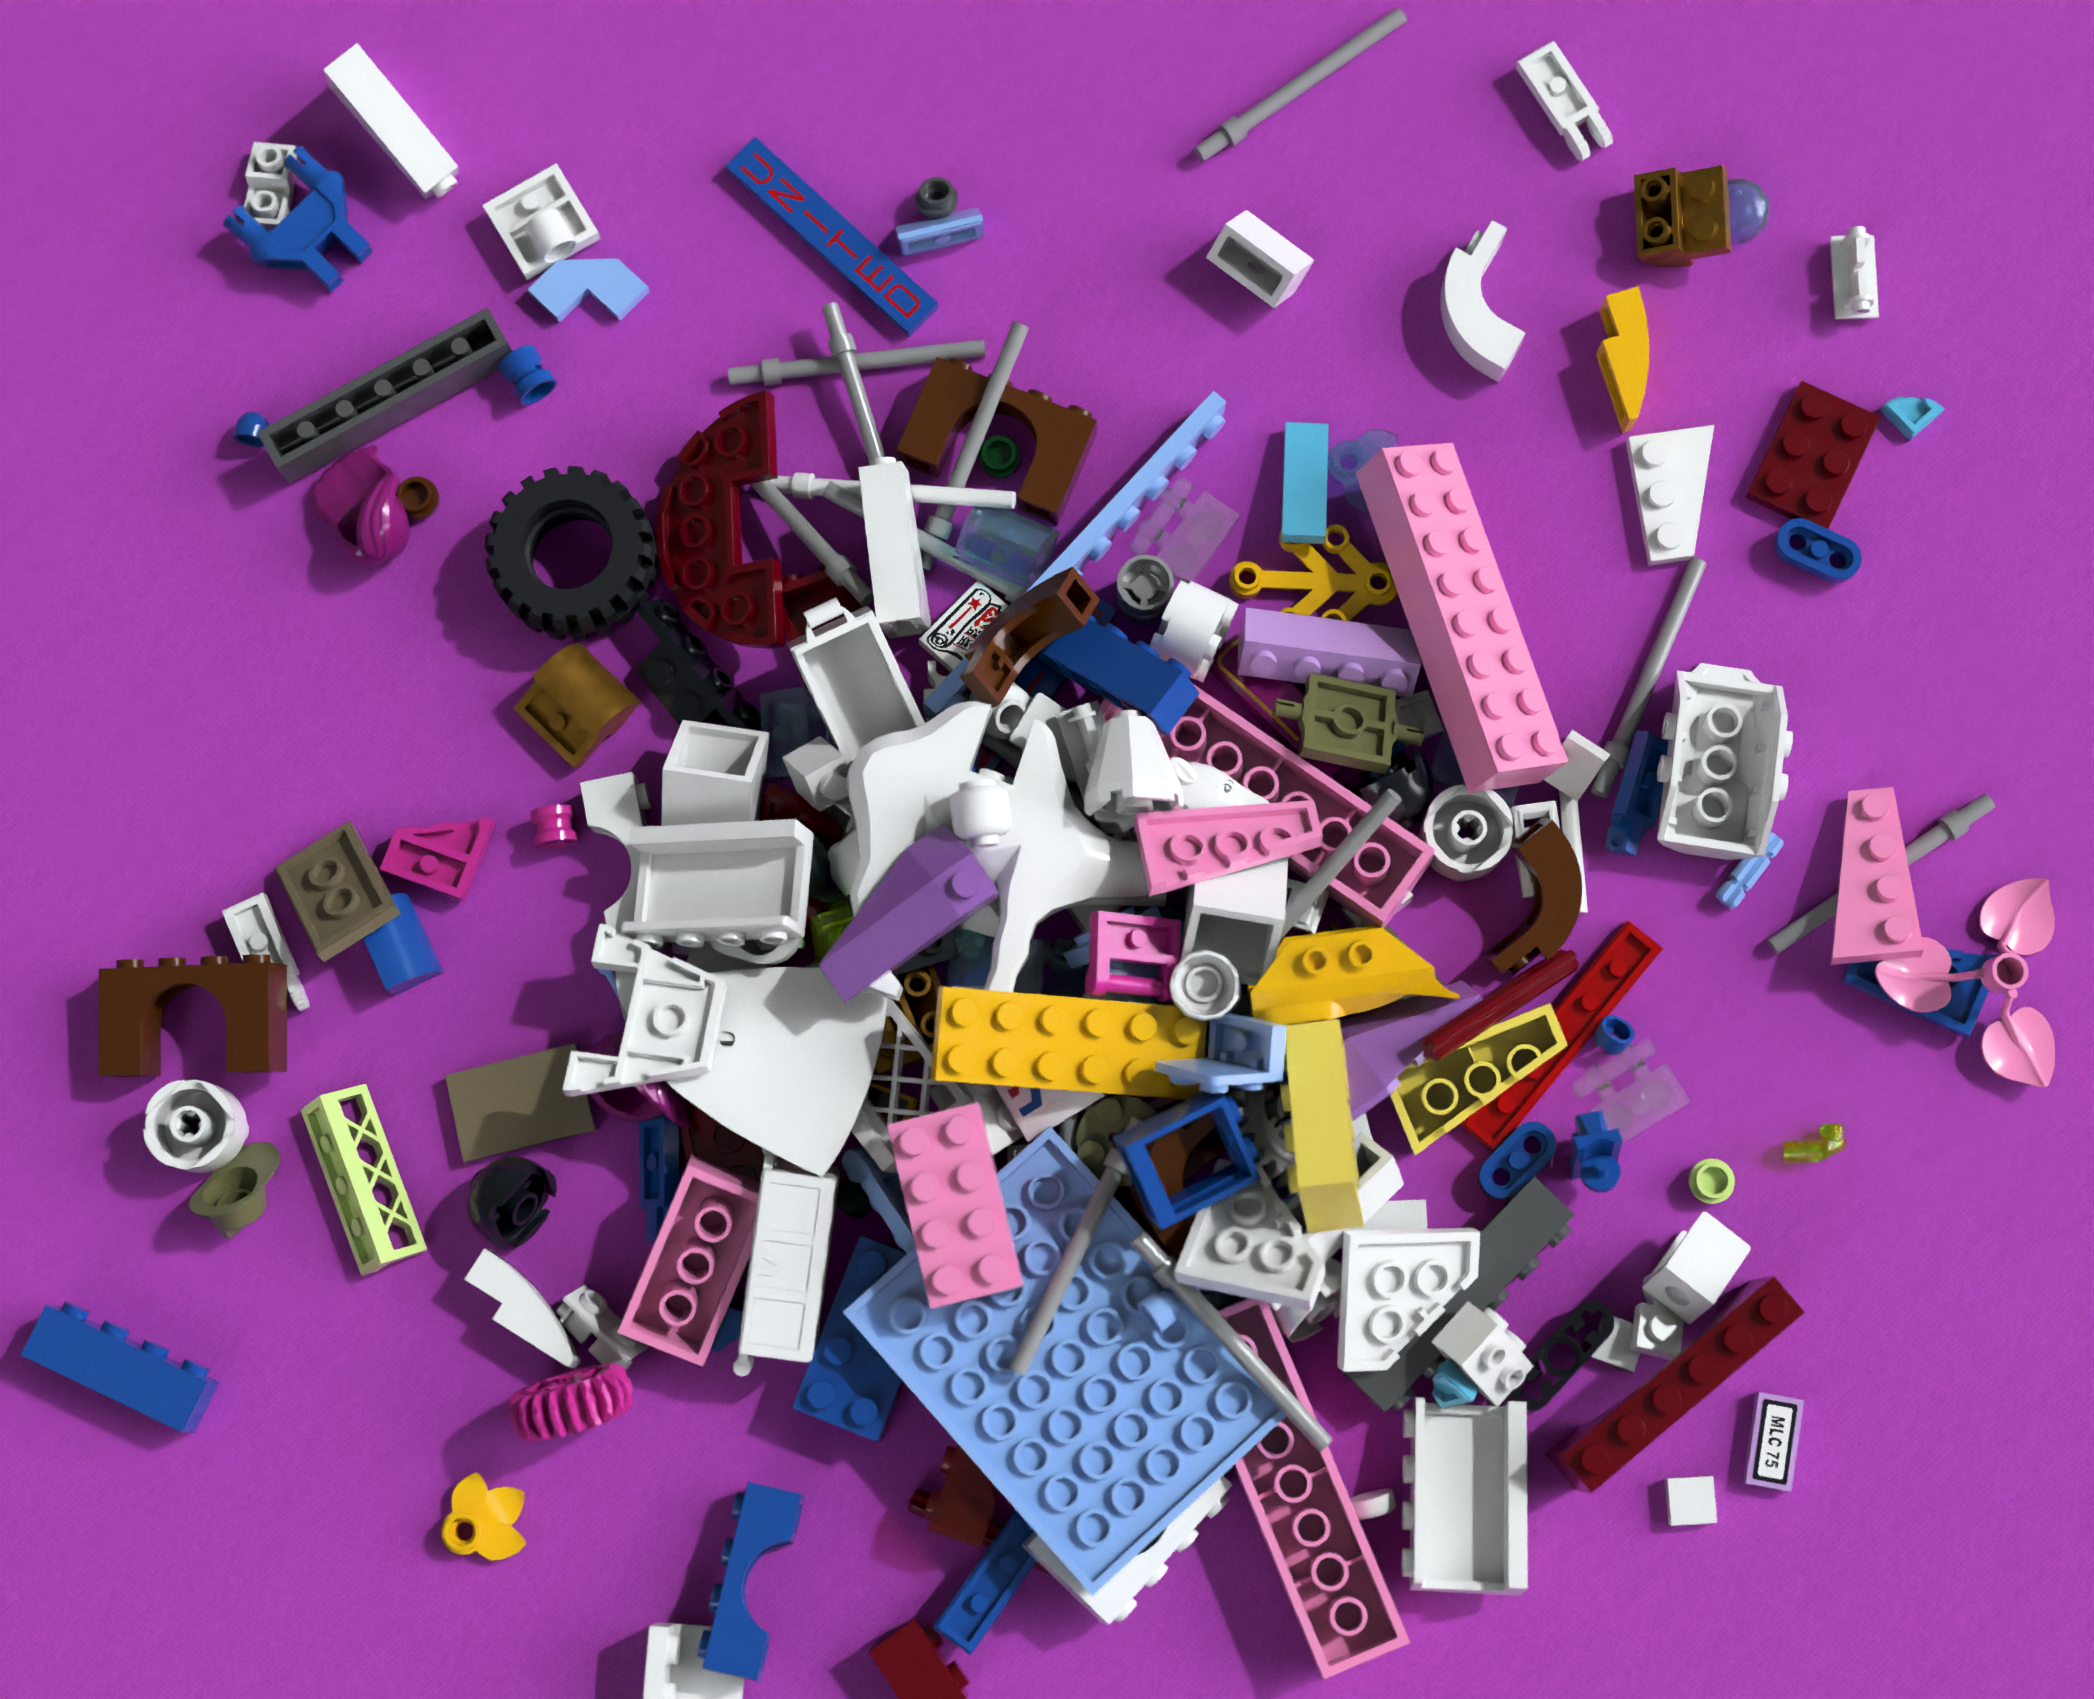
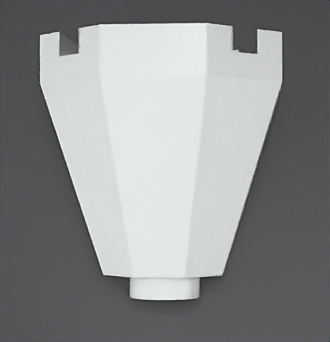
(1131, 771)

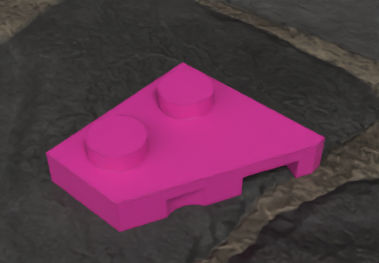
(439, 855)

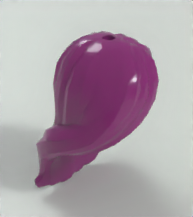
(362, 507)
(639, 1101)

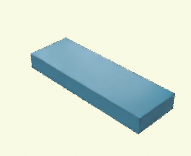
(1305, 483)

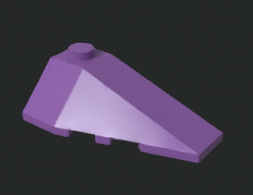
(916, 903)
(1389, 1039)

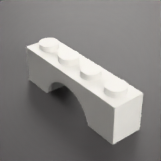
(611, 809)

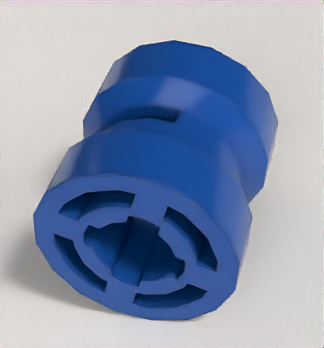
(527, 374)

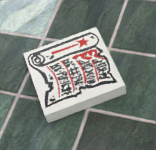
(962, 625)

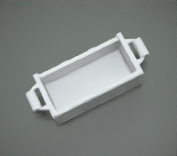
(853, 677)
(787, 1263)

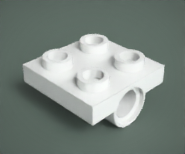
(541, 221)

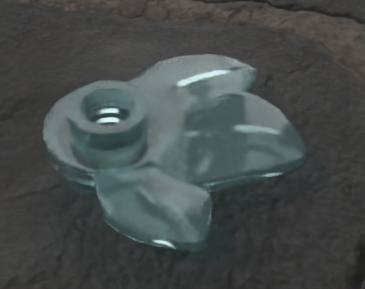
(1360, 452)

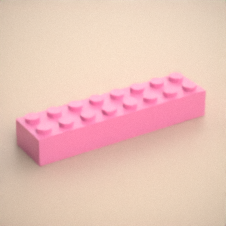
(1461, 617)
(1381, 870)
(1312, 1523)

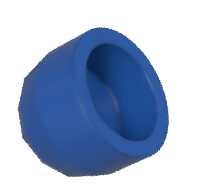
(247, 428)
(1620, 1028)

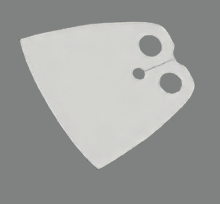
(794, 1063)

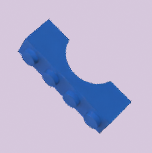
(765, 1522)

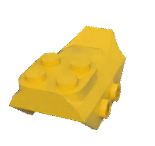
(1339, 975)

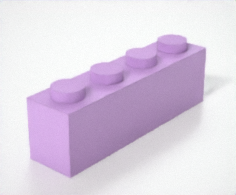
(1294, 645)

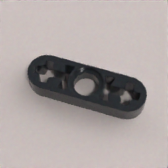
(1593, 1338)

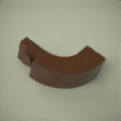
(1023, 630)
(1555, 899)
(1169, 1158)

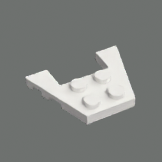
(668, 1023)

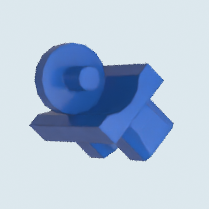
(1595, 1153)

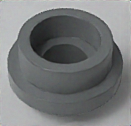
(936, 198)

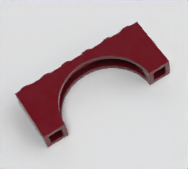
(1733, 1337)

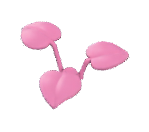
(2024, 921)

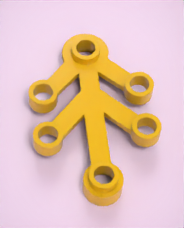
(1322, 580)

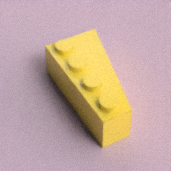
(1446, 1092)
(1320, 1127)

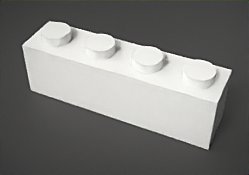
(1378, 1183)

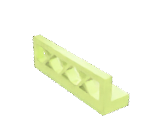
(348, 1179)

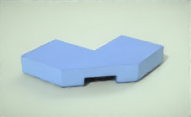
(572, 280)

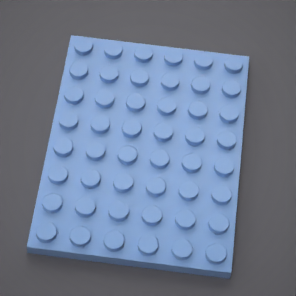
(1111, 1417)

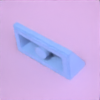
(940, 232)

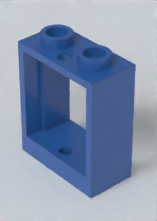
(1169, 1210)

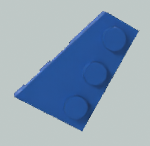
(1966, 996)

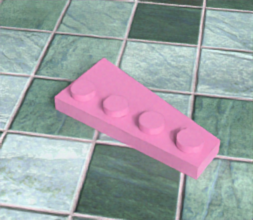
(1216, 841)
(1875, 892)

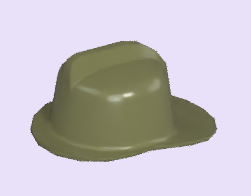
(237, 1191)

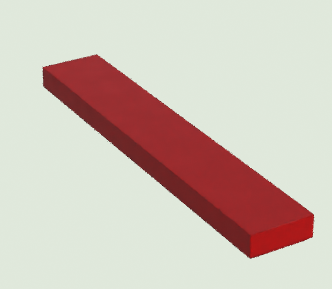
(1578, 1016)

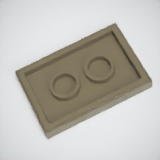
(337, 891)
(517, 1104)

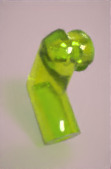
(1810, 1151)

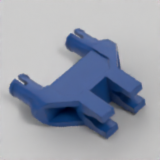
(307, 229)

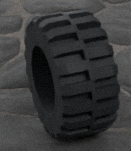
(540, 509)

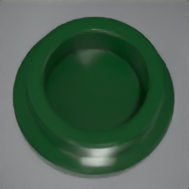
(999, 456)

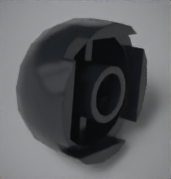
(1405, 776)
(509, 1200)

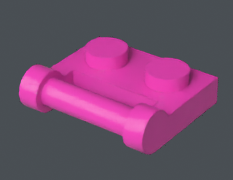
(1135, 941)

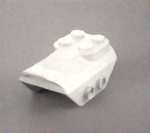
(1722, 763)

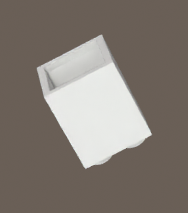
(714, 775)
(1239, 917)

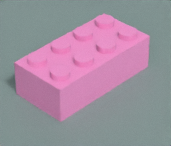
(955, 1205)
(694, 1262)

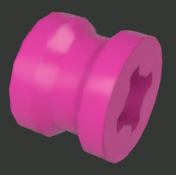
(554, 826)

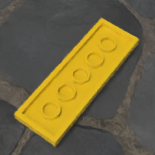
(1062, 1042)

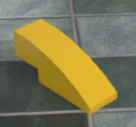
(1625, 353)

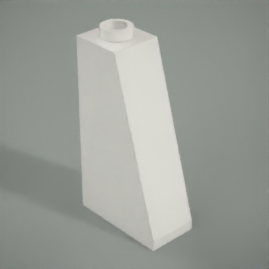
(391, 122)
(894, 549)

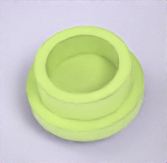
(1711, 1181)

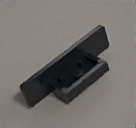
(686, 676)

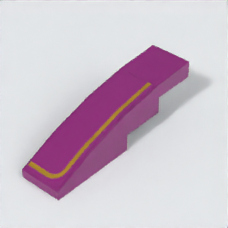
(1258, 697)

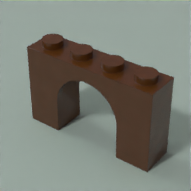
(951, 402)
(137, 997)

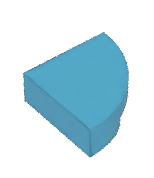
(1911, 414)
(1452, 1386)

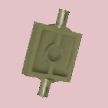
(1347, 723)

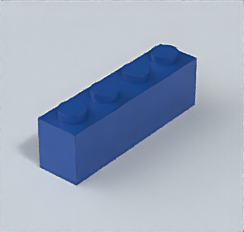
(1123, 672)
(121, 1367)

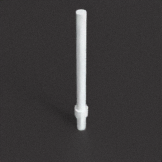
(806, 486)

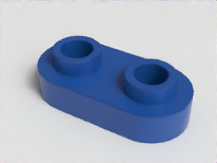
(1817, 548)
(1516, 1160)

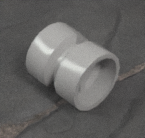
(1144, 589)

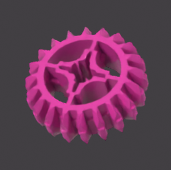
(570, 1402)

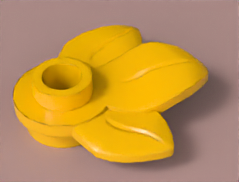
(489, 1514)

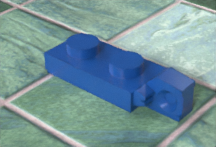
(1637, 796)
(657, 1169)

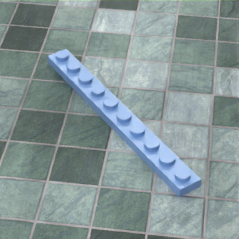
(1118, 513)

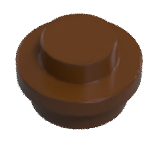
(418, 497)

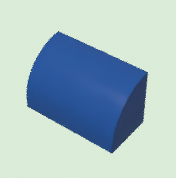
(403, 949)

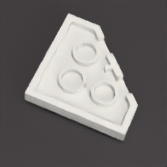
(1251, 1249)
(1398, 1289)

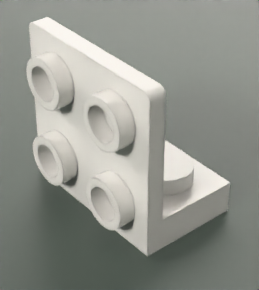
(677, 1672)

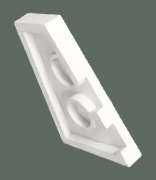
(1669, 489)

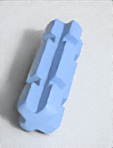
(1746, 874)

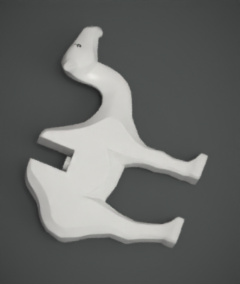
(1045, 861)

